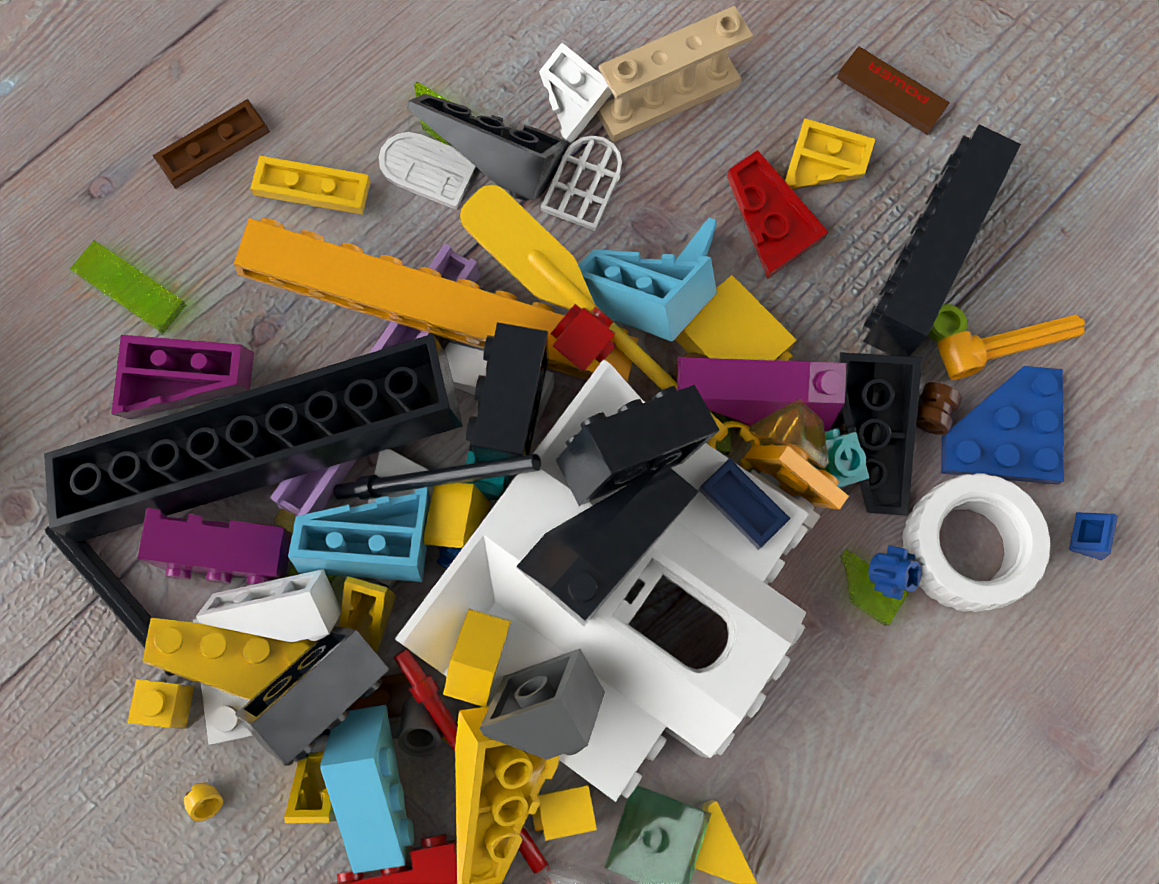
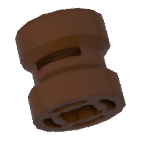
(936, 408)

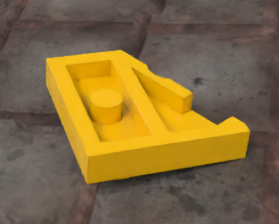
(827, 155)

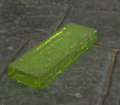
(128, 287)

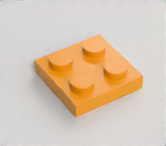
(796, 475)

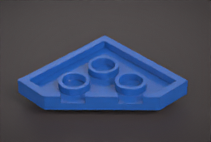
(1012, 431)

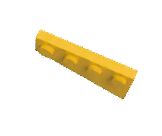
(219, 656)

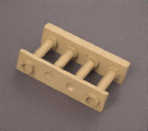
(672, 73)

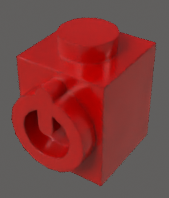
(584, 336)

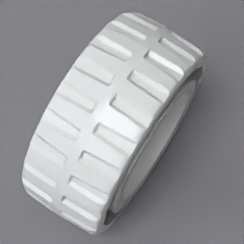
(1018, 522)

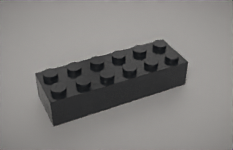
(939, 242)

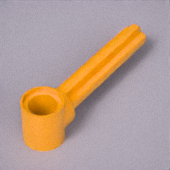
(968, 353)

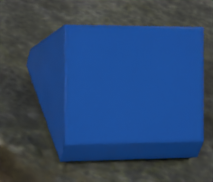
(1093, 534)

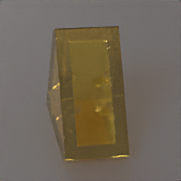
(796, 426)

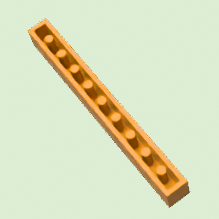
(396, 292)

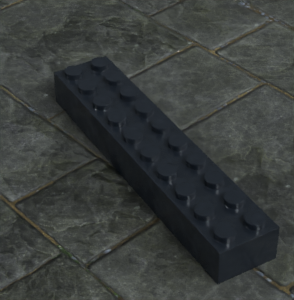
(252, 439)

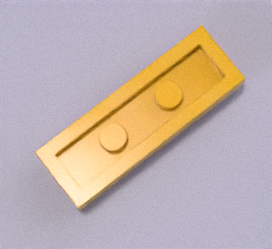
(310, 185)

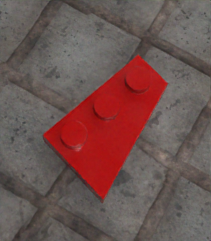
(773, 214)

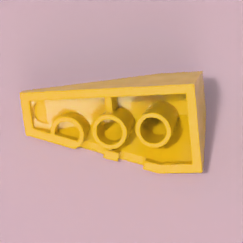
(493, 799)

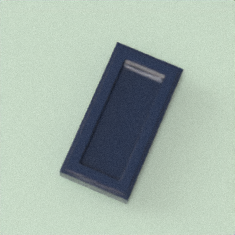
(744, 504)

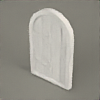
(426, 168)

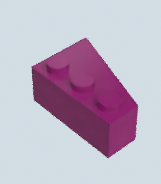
(176, 373)
(214, 548)

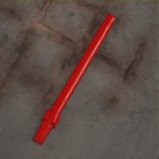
(425, 691)

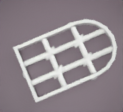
(588, 195)

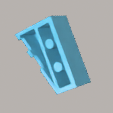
(649, 292)
(365, 540)
(367, 790)

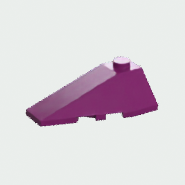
(758, 388)

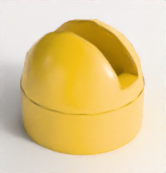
(196, 806)

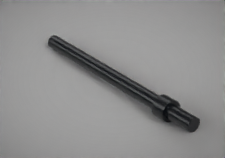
(373, 486)

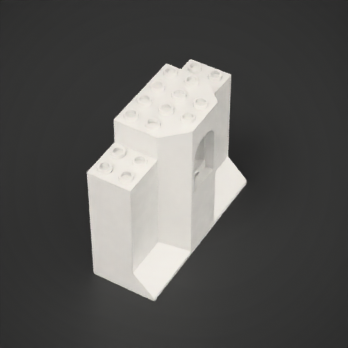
(641, 681)

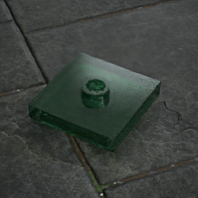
(657, 839)

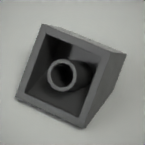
(546, 707)

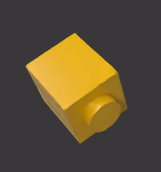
(160, 704)
(565, 812)

